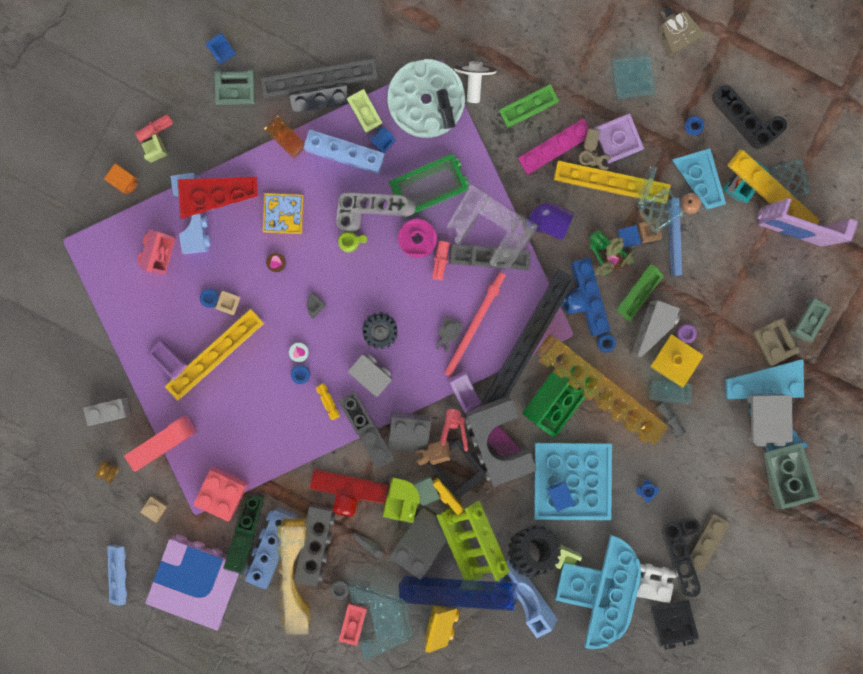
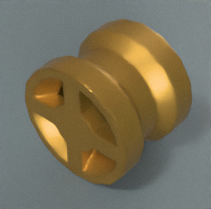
(107, 472)

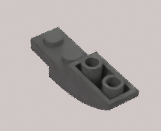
(366, 429)

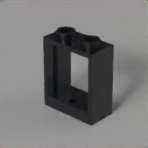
(469, 482)

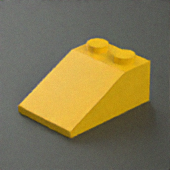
(440, 627)

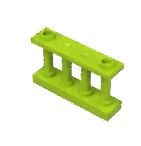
(461, 548)

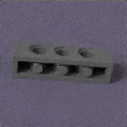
(304, 573)

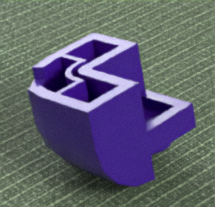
(551, 219)

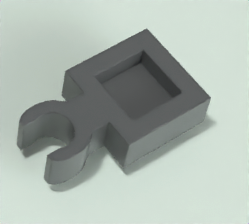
(449, 331)

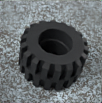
(547, 551)

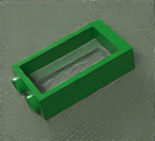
(431, 183)

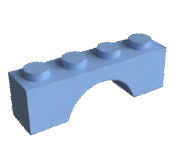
(194, 237)
(538, 613)

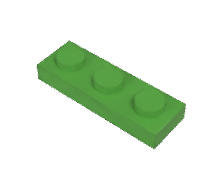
(528, 106)
(640, 293)

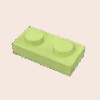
(364, 111)

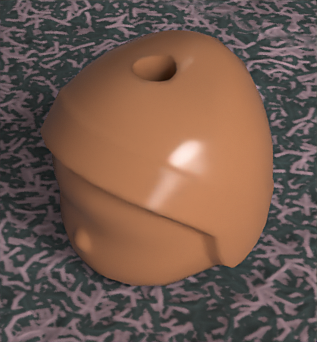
(694, 206)

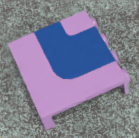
(775, 218)
(192, 582)

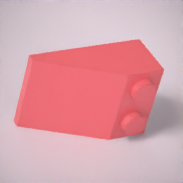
(156, 252)

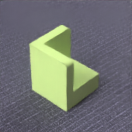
(154, 149)
(567, 555)

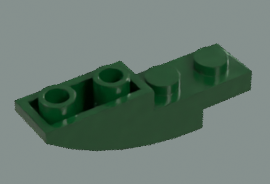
(244, 533)

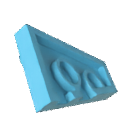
(702, 177)

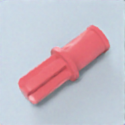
(154, 128)
(440, 260)

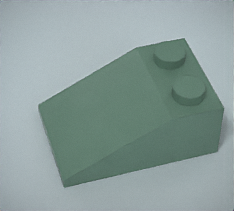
(790, 477)

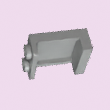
(771, 419)

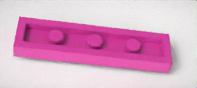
(554, 147)

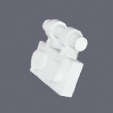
(656, 589)

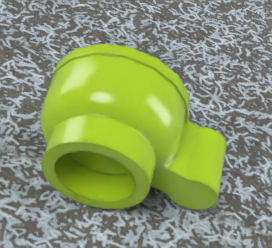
(349, 241)

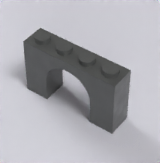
(482, 422)

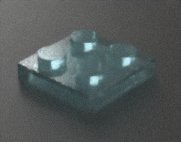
(633, 77)

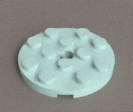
(419, 79)

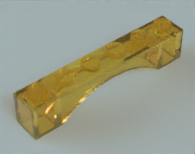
(296, 612)

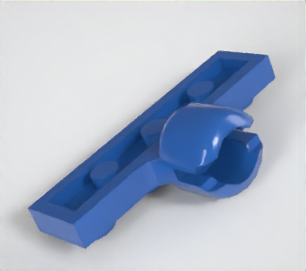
(587, 298)

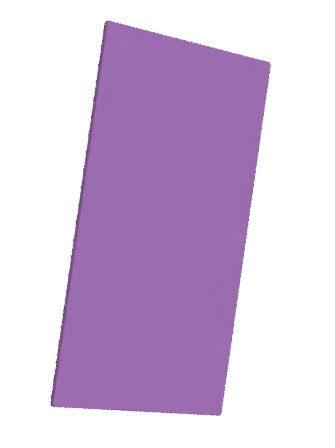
(248, 407)

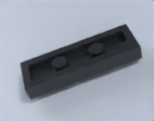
(319, 97)

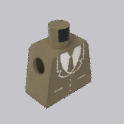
(678, 31)

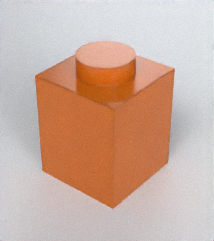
(121, 179)

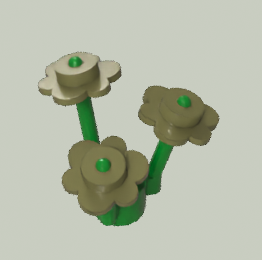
(613, 247)

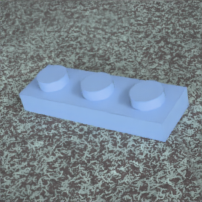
(116, 574)

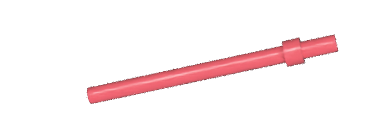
(493, 291)

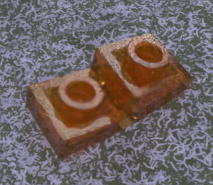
(285, 137)

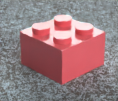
(221, 494)

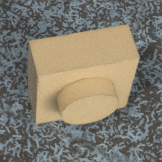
(227, 303)
(154, 509)

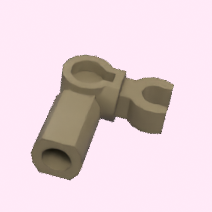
(588, 156)

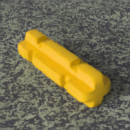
(327, 401)

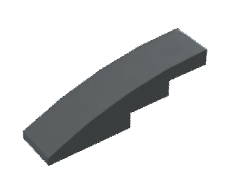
(482, 256)

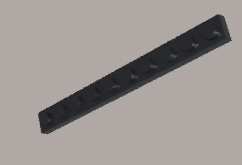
(528, 339)

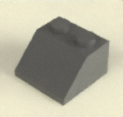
(408, 432)

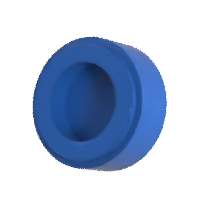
(209, 298)
(300, 374)

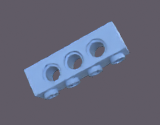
(344, 152)

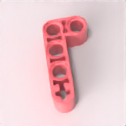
(160, 443)

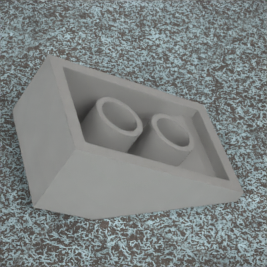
(655, 324)

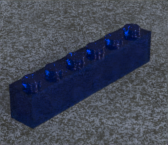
(459, 593)

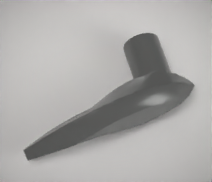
(369, 545)

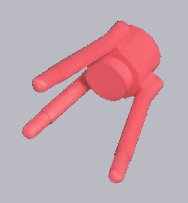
(452, 420)

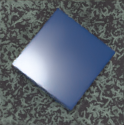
(630, 236)

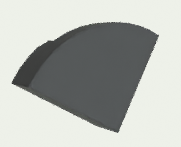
(315, 305)

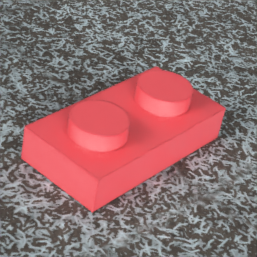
(352, 624)

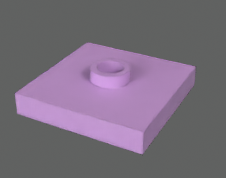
(619, 138)

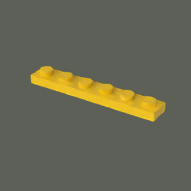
(605, 180)
(767, 186)
(215, 354)

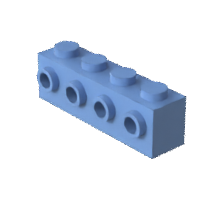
(266, 555)

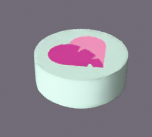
(299, 352)

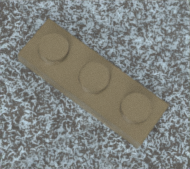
(708, 541)

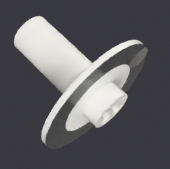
(475, 71)

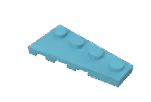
(781, 379)

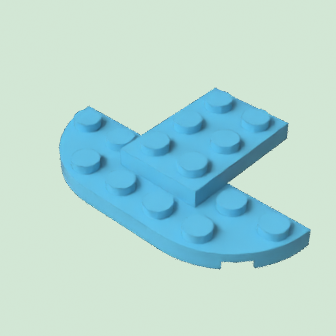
(606, 591)

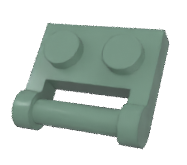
(235, 93)

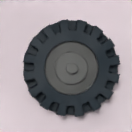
(379, 330)

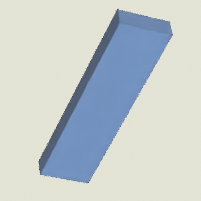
(675, 243)

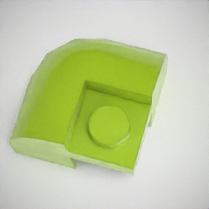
(401, 501)

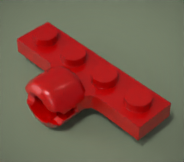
(348, 491)

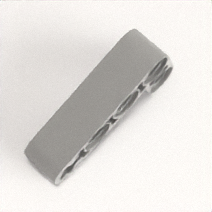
(376, 206)

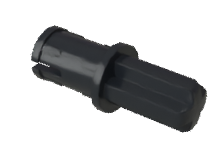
(445, 109)

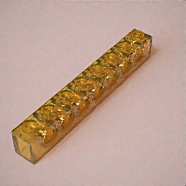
(653, 427)

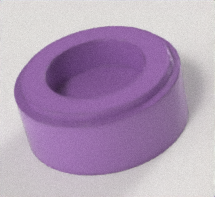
(686, 333)

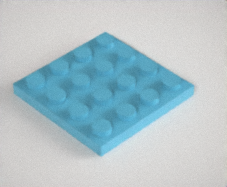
(587, 475)

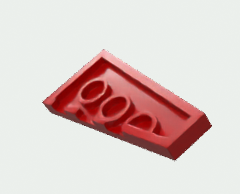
(206, 194)

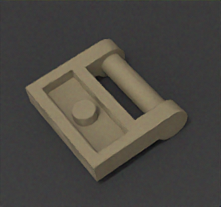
(770, 344)

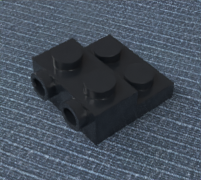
(674, 624)

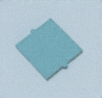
(646, 185)

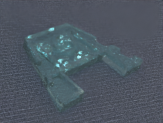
(388, 618)

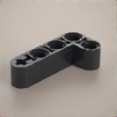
(746, 113)
(684, 558)

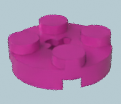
(409, 230)

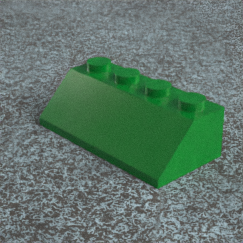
(554, 403)

